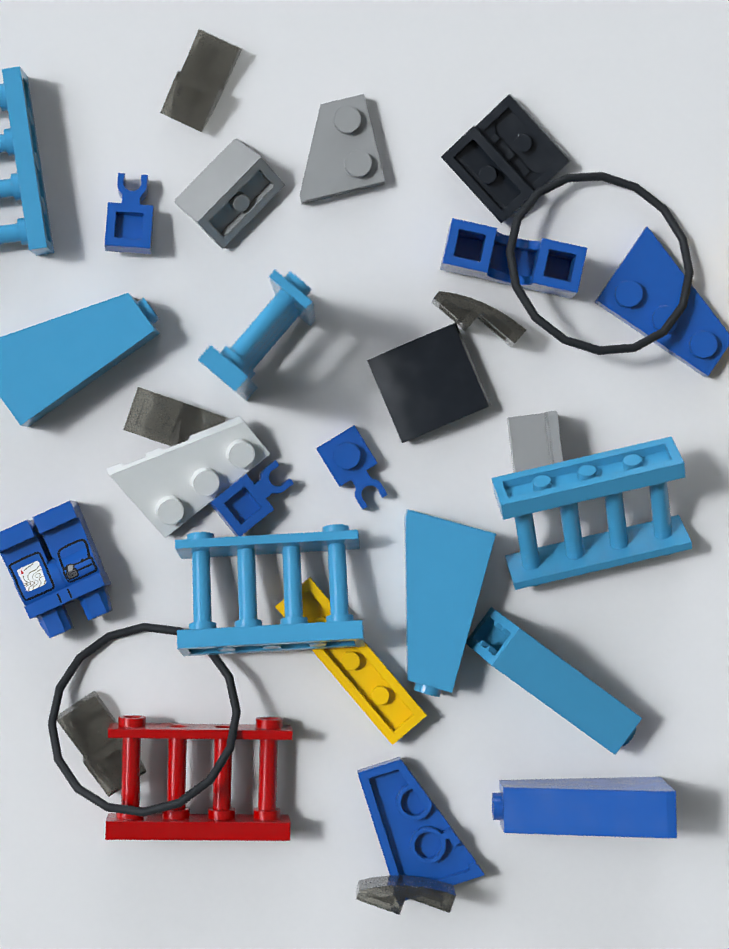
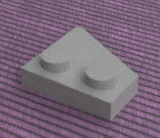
(342, 152)

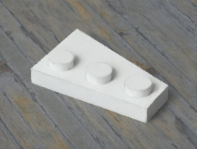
(183, 479)

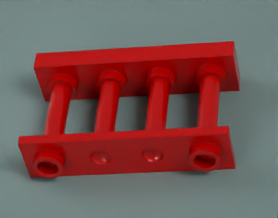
(221, 821)

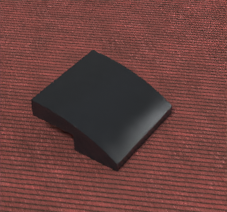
(505, 158)
(429, 382)

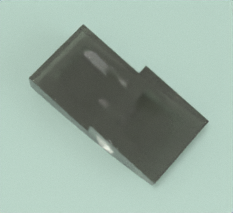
(201, 80)
(465, 310)
(167, 418)
(87, 728)
(392, 890)

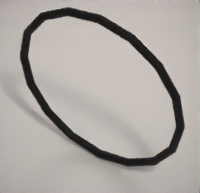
(514, 277)
(131, 810)

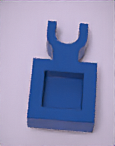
(130, 223)
(348, 460)
(245, 502)

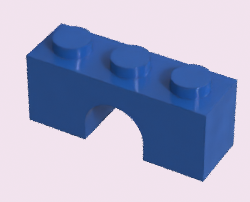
(541, 264)

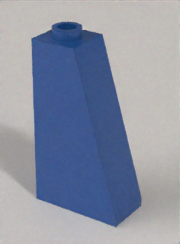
(587, 807)

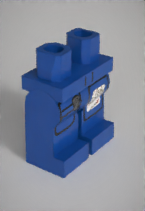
(54, 581)

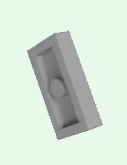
(229, 192)
(534, 440)

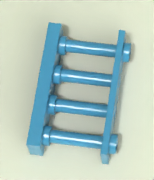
(28, 181)
(237, 363)
(585, 479)
(294, 630)

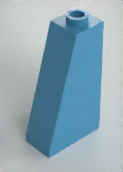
(67, 353)
(441, 594)
(553, 681)

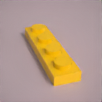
(363, 674)

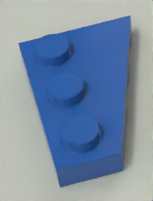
(648, 291)
(412, 828)

